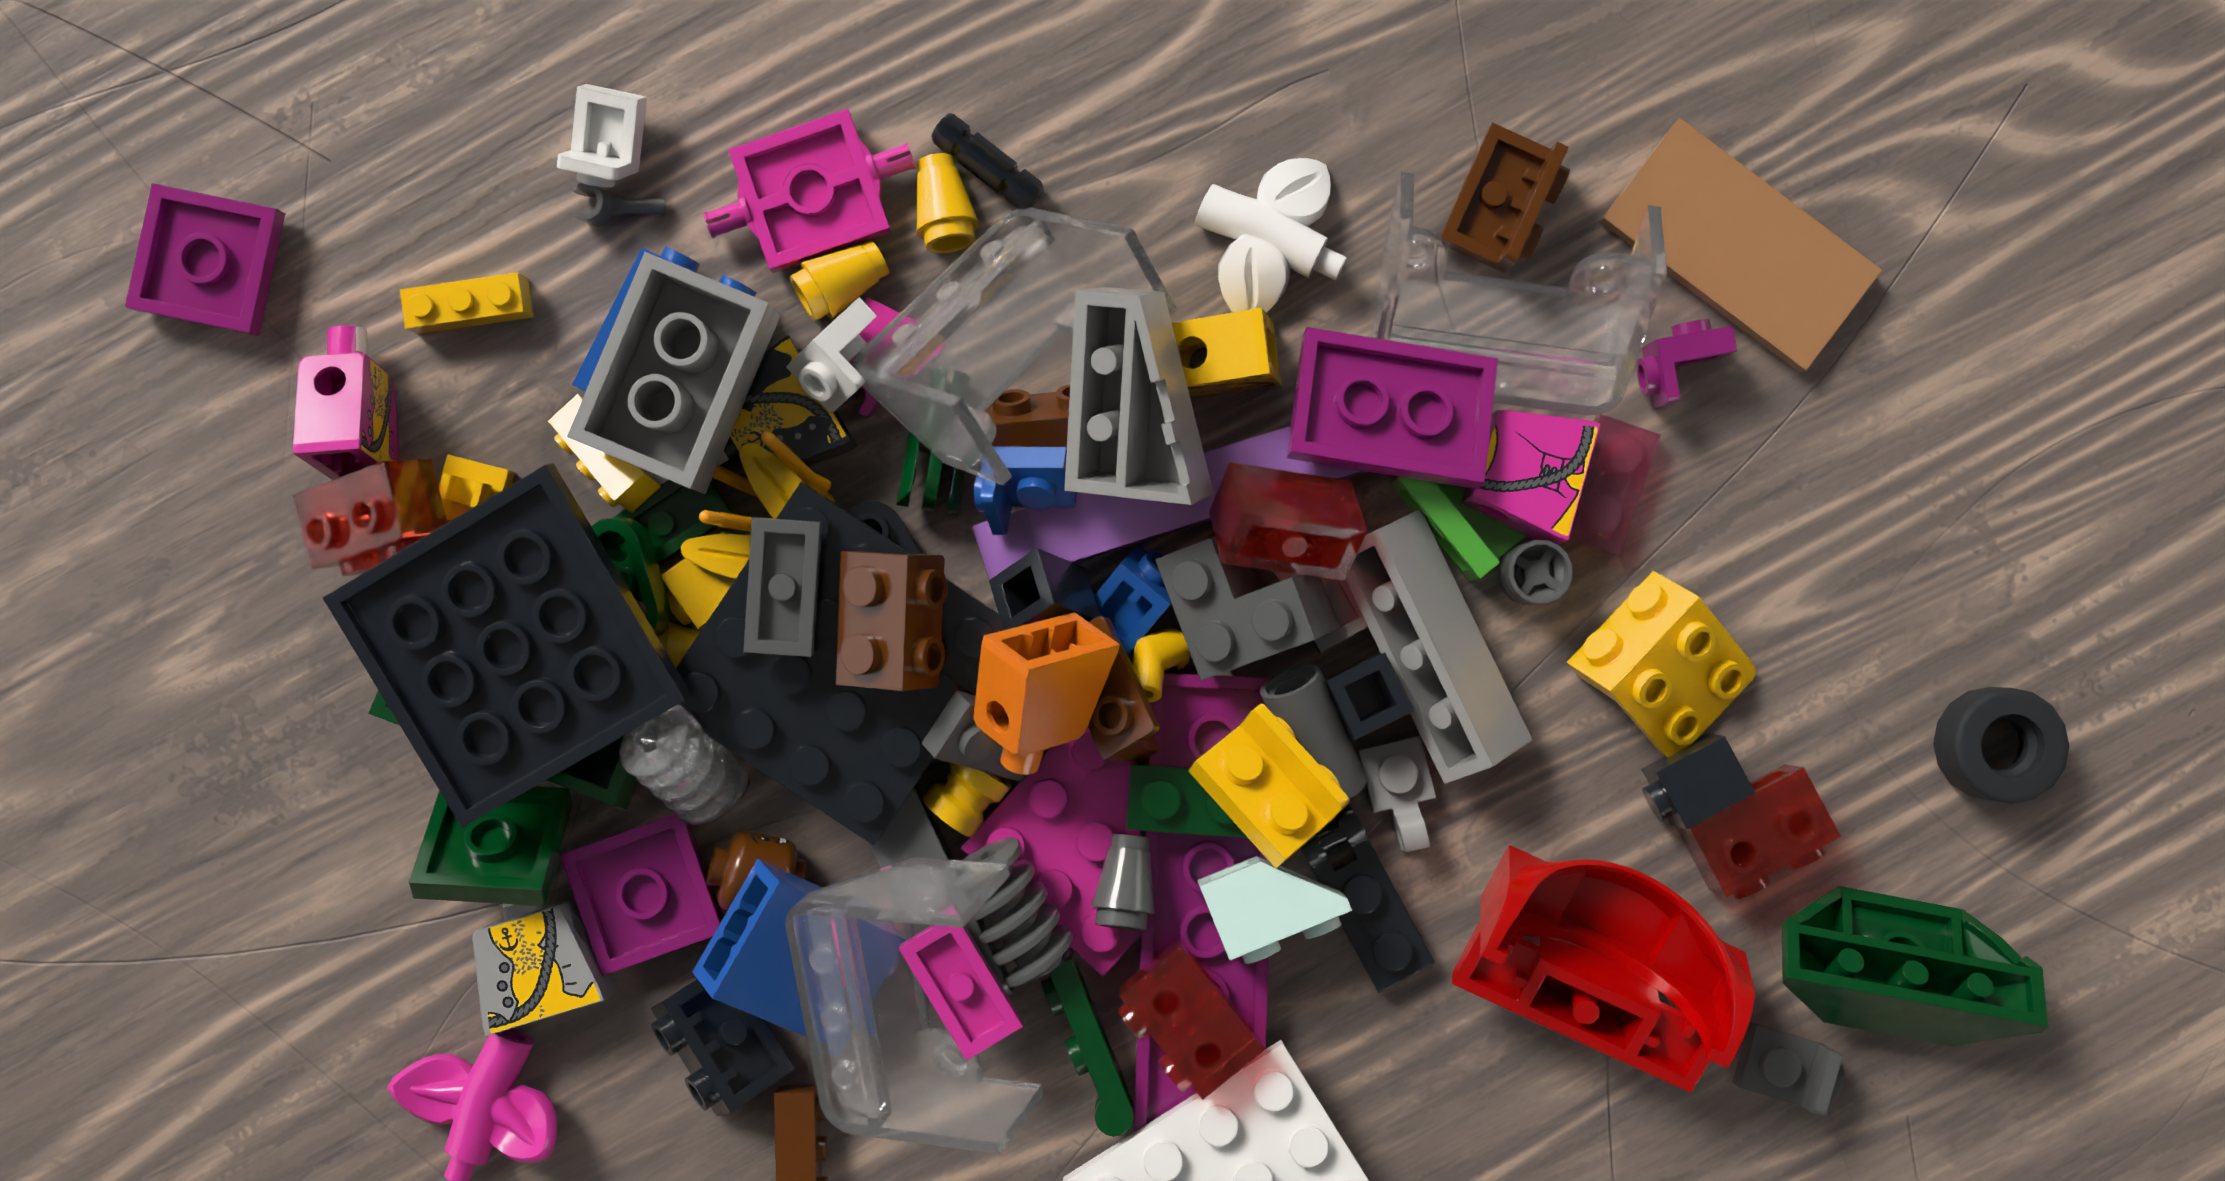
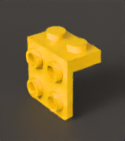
(1665, 663)

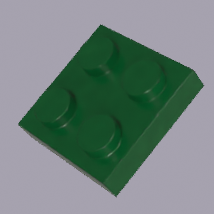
(499, 856)

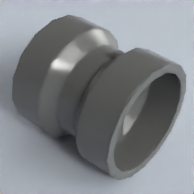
(1545, 572)

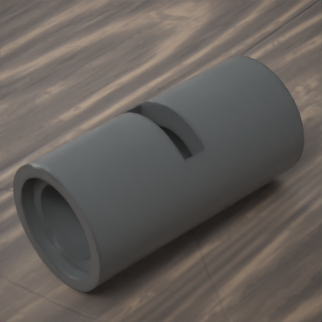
(1306, 705)

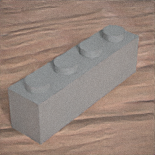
(1435, 649)

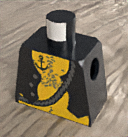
(783, 407)

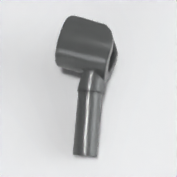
(609, 205)

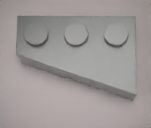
(1131, 402)

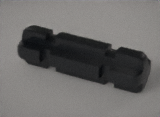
(987, 162)

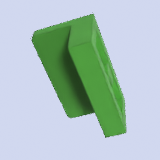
(1462, 533)

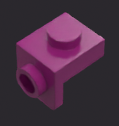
(1689, 345)

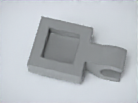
(1398, 781)

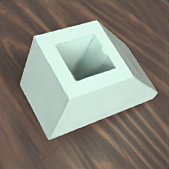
(1263, 904)

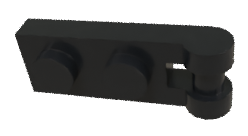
(1378, 920)

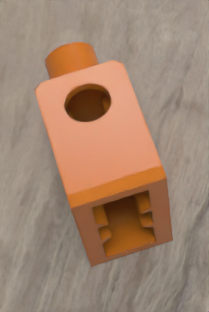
(1040, 686)

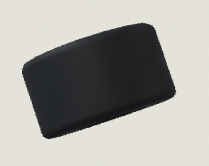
(2040, 753)

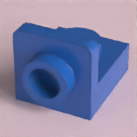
(1034, 483)
(1133, 596)

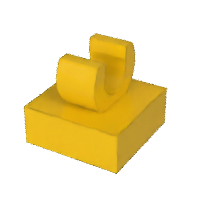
(469, 483)

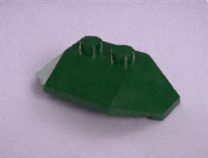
(1909, 970)

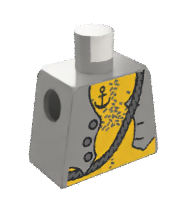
(535, 966)

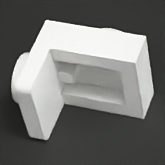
(605, 136)

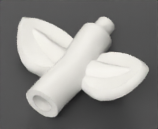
(1271, 233)

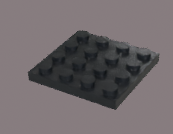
(507, 645)
(828, 743)

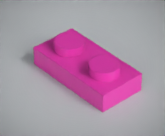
(961, 987)

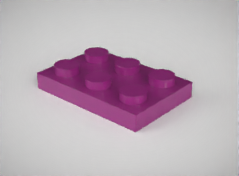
(1392, 408)

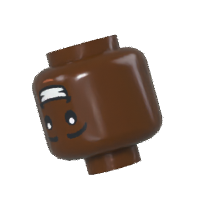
(732, 865)

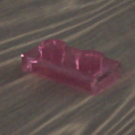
(1613, 484)

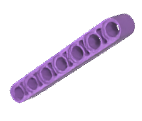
(1112, 523)

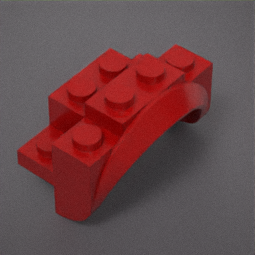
(1599, 958)

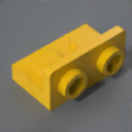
(1270, 785)

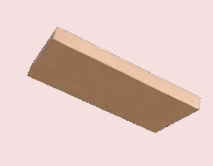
(1744, 246)

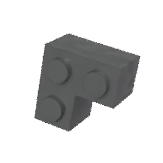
(1230, 616)

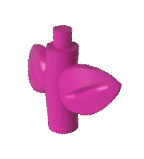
(481, 1104)

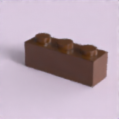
(798, 1134)

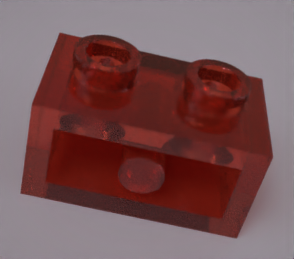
(369, 514)
(1287, 521)
(1761, 834)
(1189, 1020)

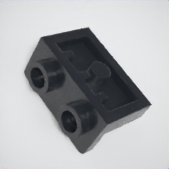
(722, 1047)

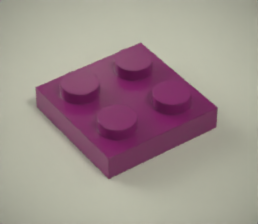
(205, 259)
(642, 893)

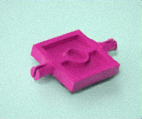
(809, 190)

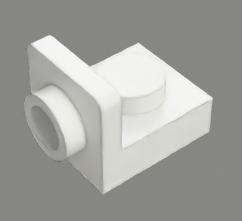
(824, 362)

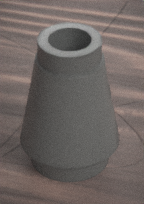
(1125, 885)

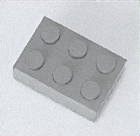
(674, 373)

